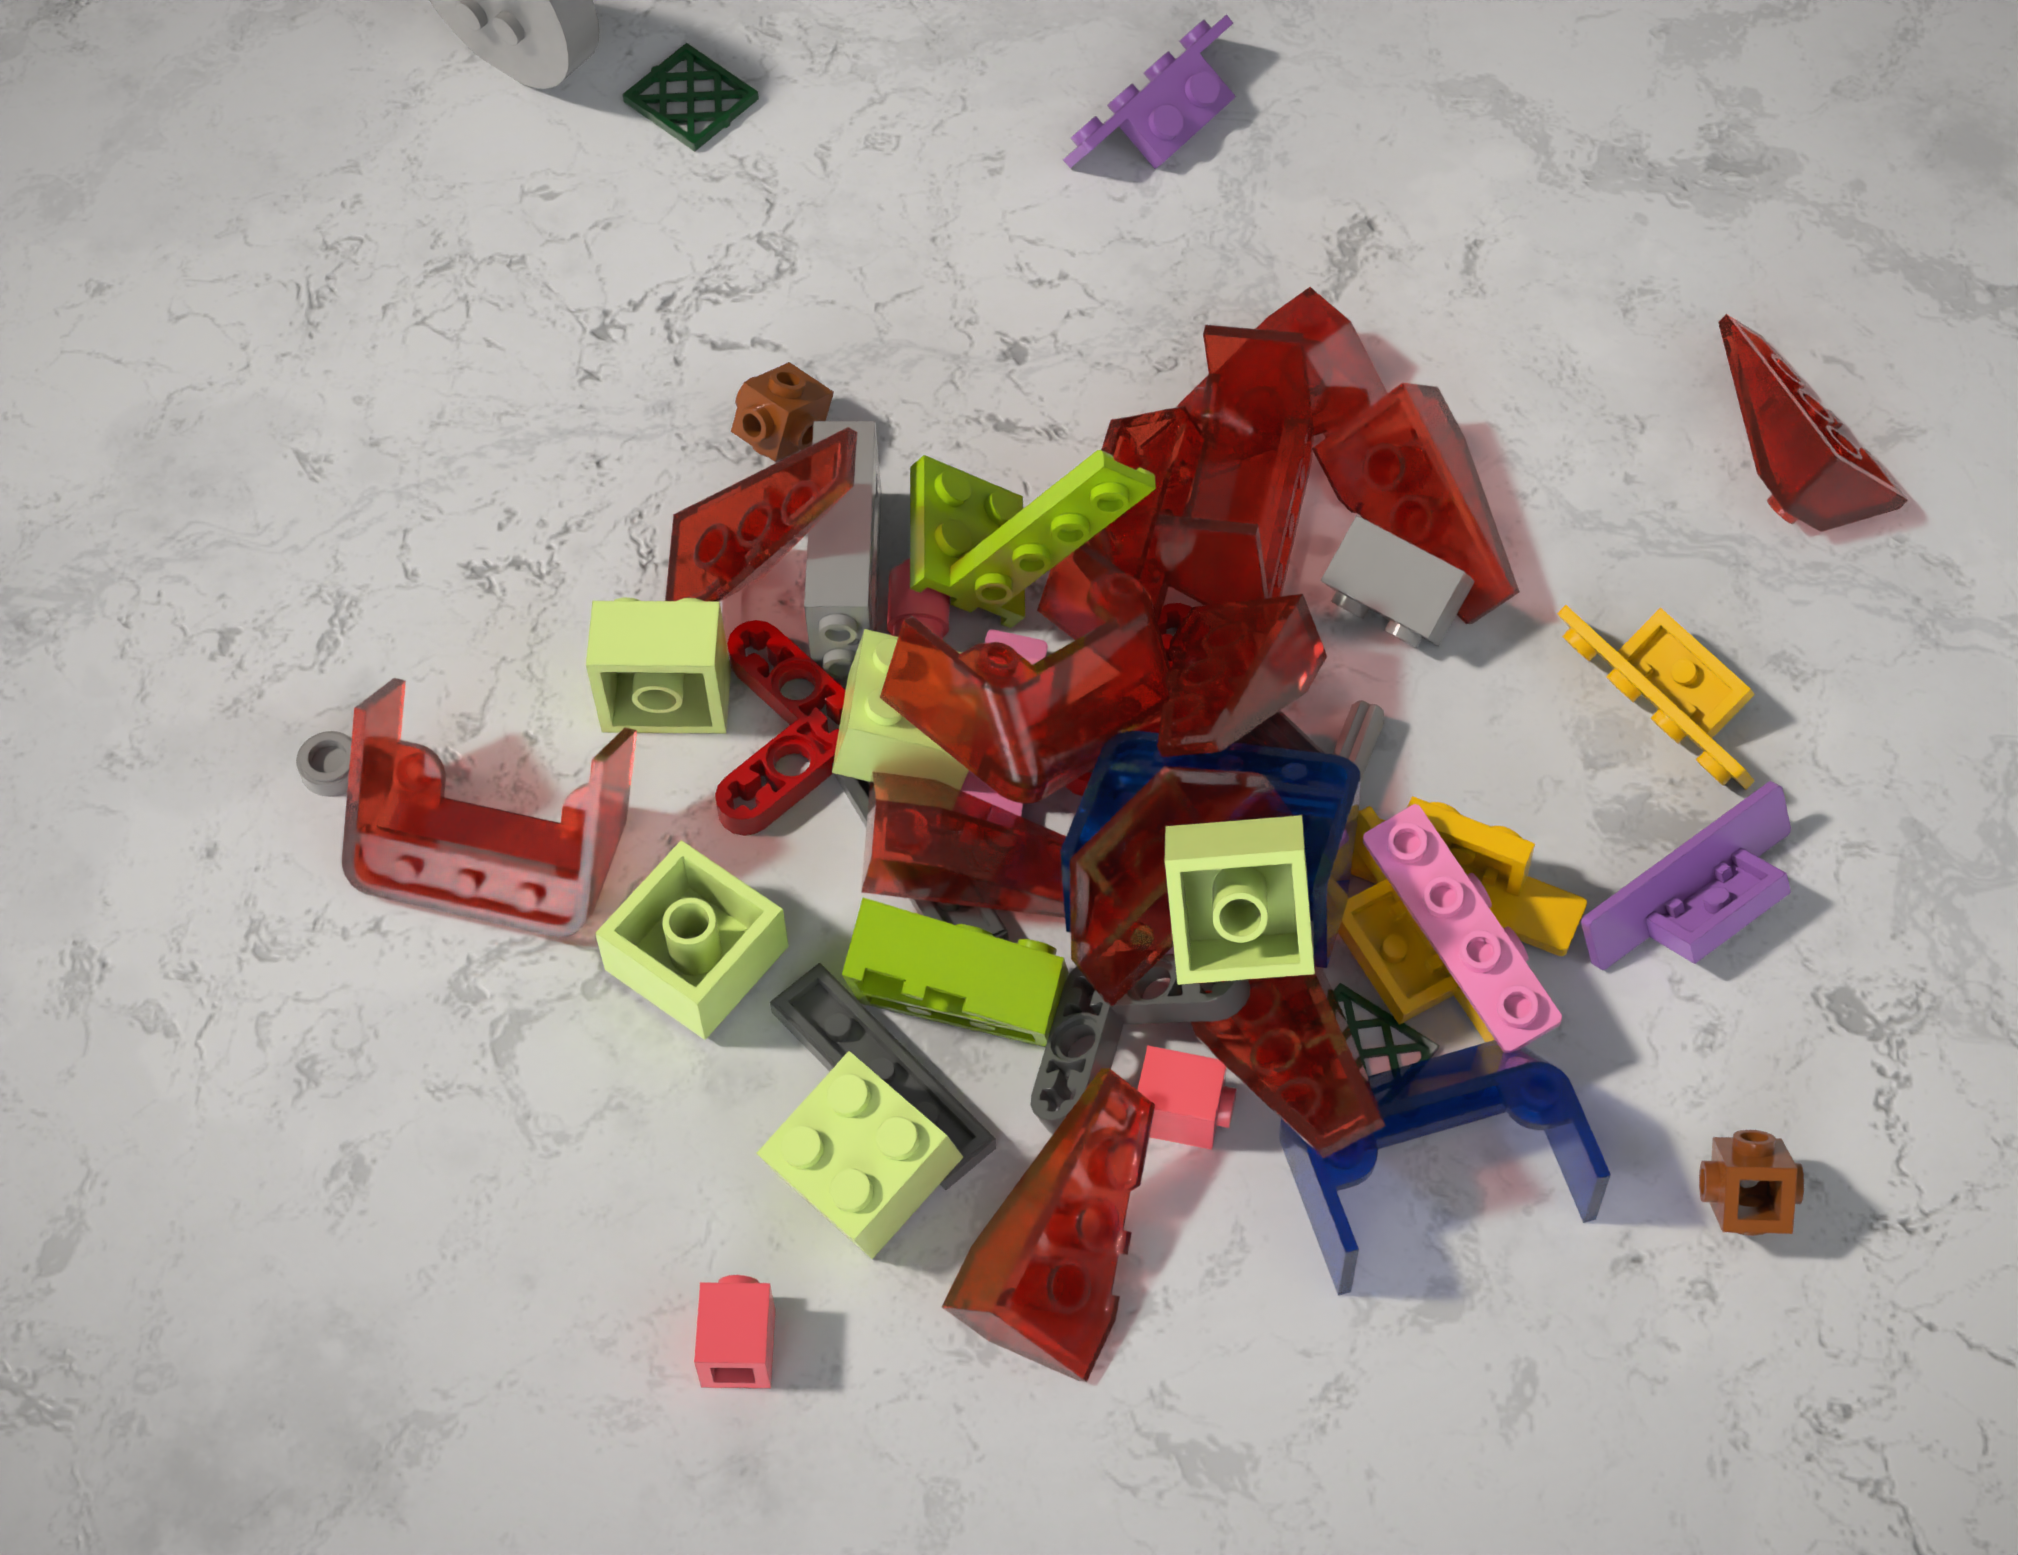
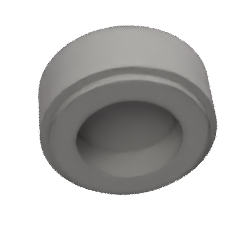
(325, 763)

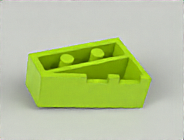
(954, 973)

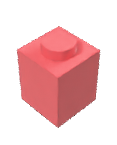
(1187, 1096)
(735, 1333)

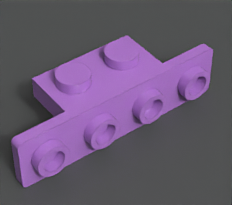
(1170, 108)
(1700, 889)

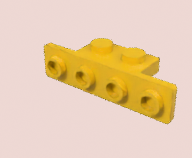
(1677, 676)
(1501, 861)
(1394, 947)

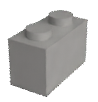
(1397, 582)

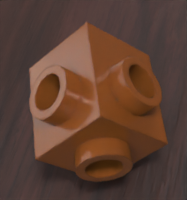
(780, 411)
(1752, 1183)

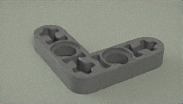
(1077, 1019)

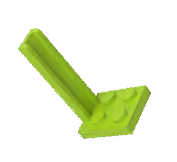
(988, 548)

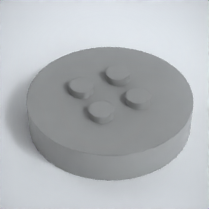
(526, 39)

